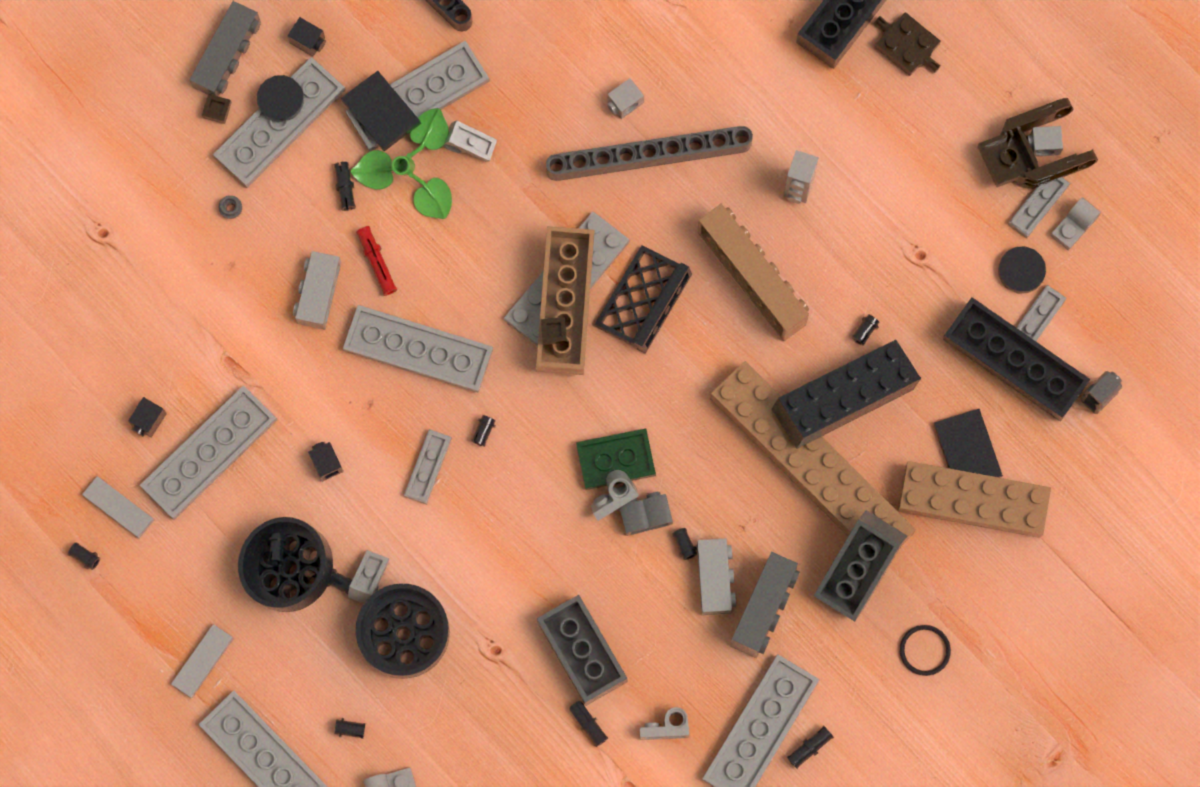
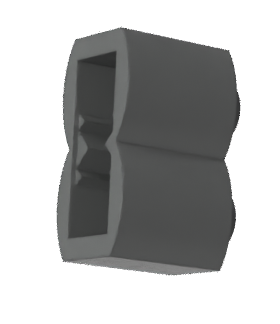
(1102, 391)
(646, 514)

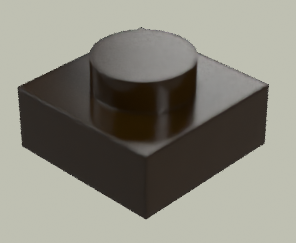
(216, 108)
(553, 331)

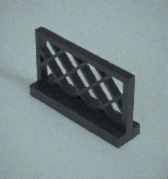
(661, 307)

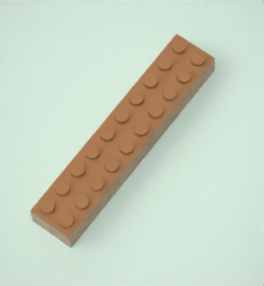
(813, 467)

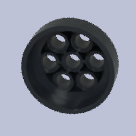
(257, 573)
(382, 607)

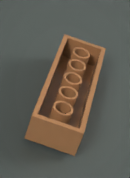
(753, 271)
(566, 295)
(974, 499)

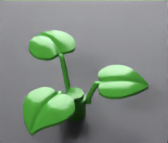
(376, 166)

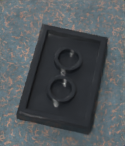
(381, 111)
(968, 444)

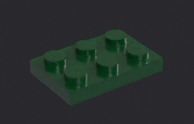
(621, 451)

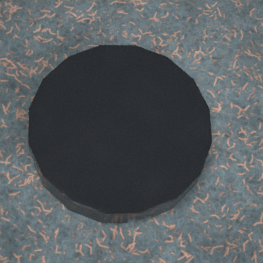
(280, 98)
(1022, 269)

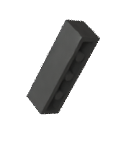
(225, 49)

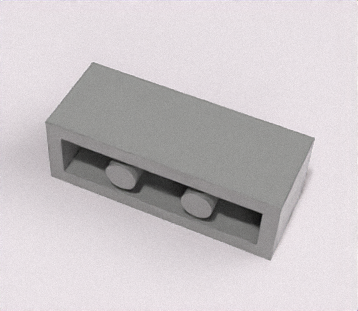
(800, 177)
(317, 290)
(715, 576)

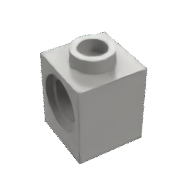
(625, 99)
(1046, 141)

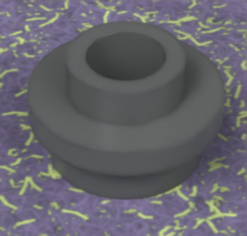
(230, 200)

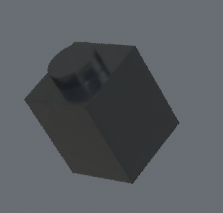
(307, 37)
(146, 418)
(325, 460)

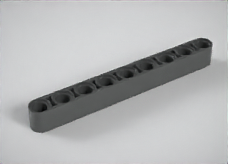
(658, 145)

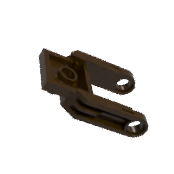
(1012, 158)

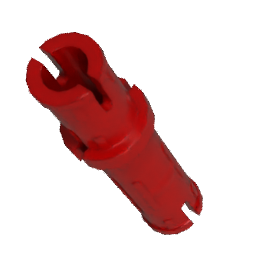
(387, 284)

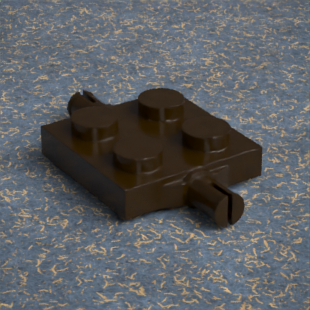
(907, 44)

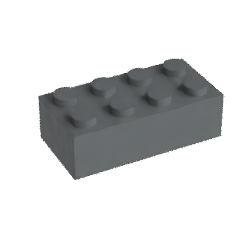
(860, 565)
(764, 604)
(582, 650)

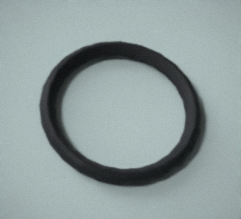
(937, 631)

